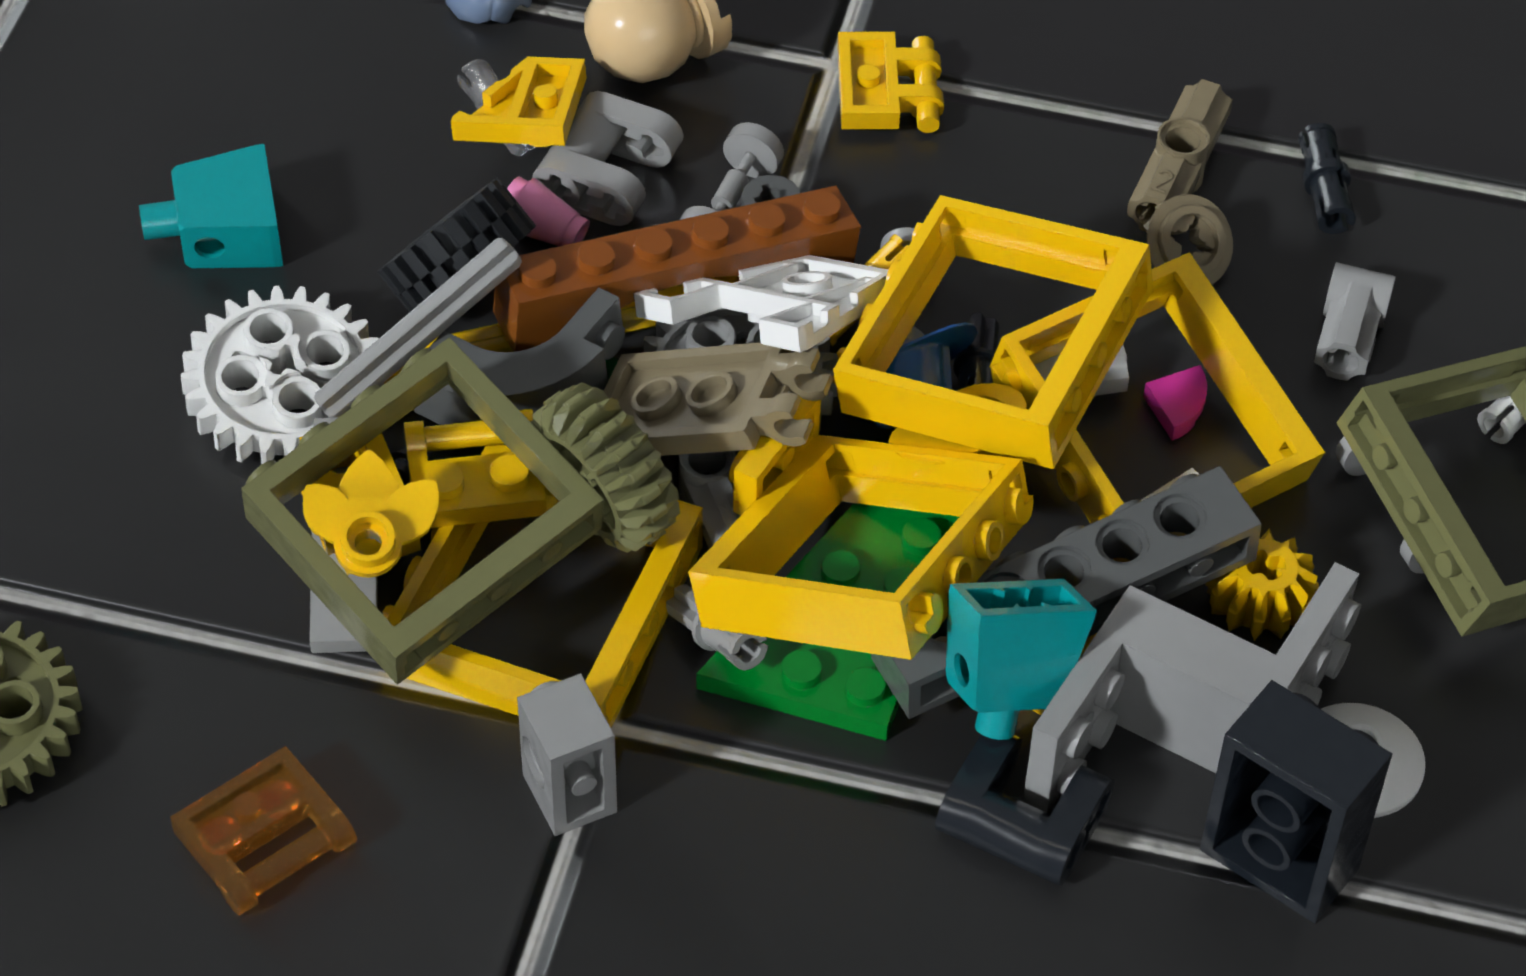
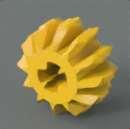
(1266, 591)

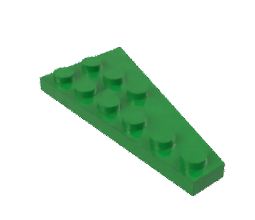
(826, 684)

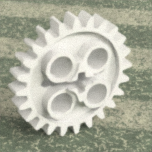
(279, 373)

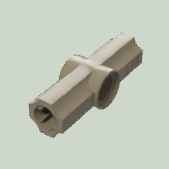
(1181, 149)

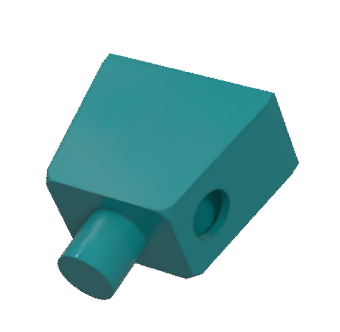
(220, 212)
(1013, 646)

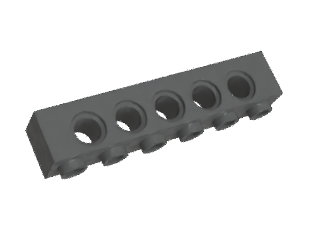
(1219, 539)

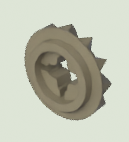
(1207, 230)

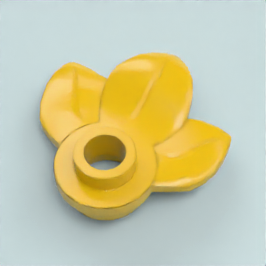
(370, 507)

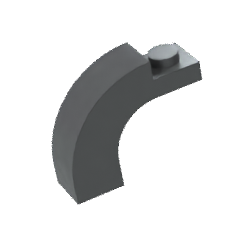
(539, 372)

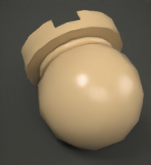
(653, 37)

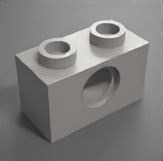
(567, 754)

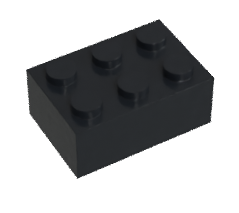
(1294, 800)

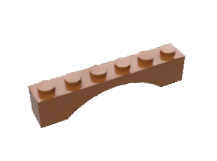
(559, 280)

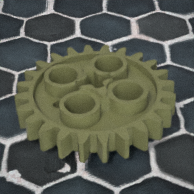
(45, 697)

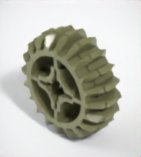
(615, 461)

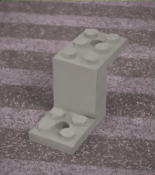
(1179, 681)

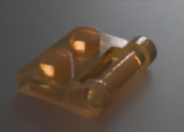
(250, 814)

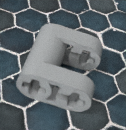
(595, 134)

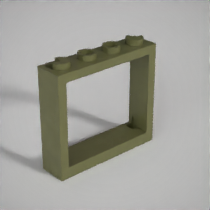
(1416, 495)
(479, 590)

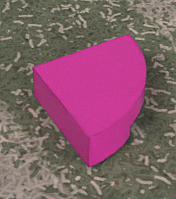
(1177, 400)

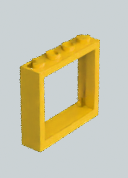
(954, 227)
(1224, 353)
(736, 576)
(622, 655)

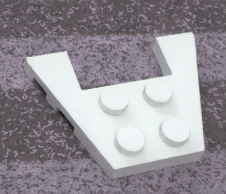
(791, 299)

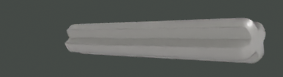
(419, 326)

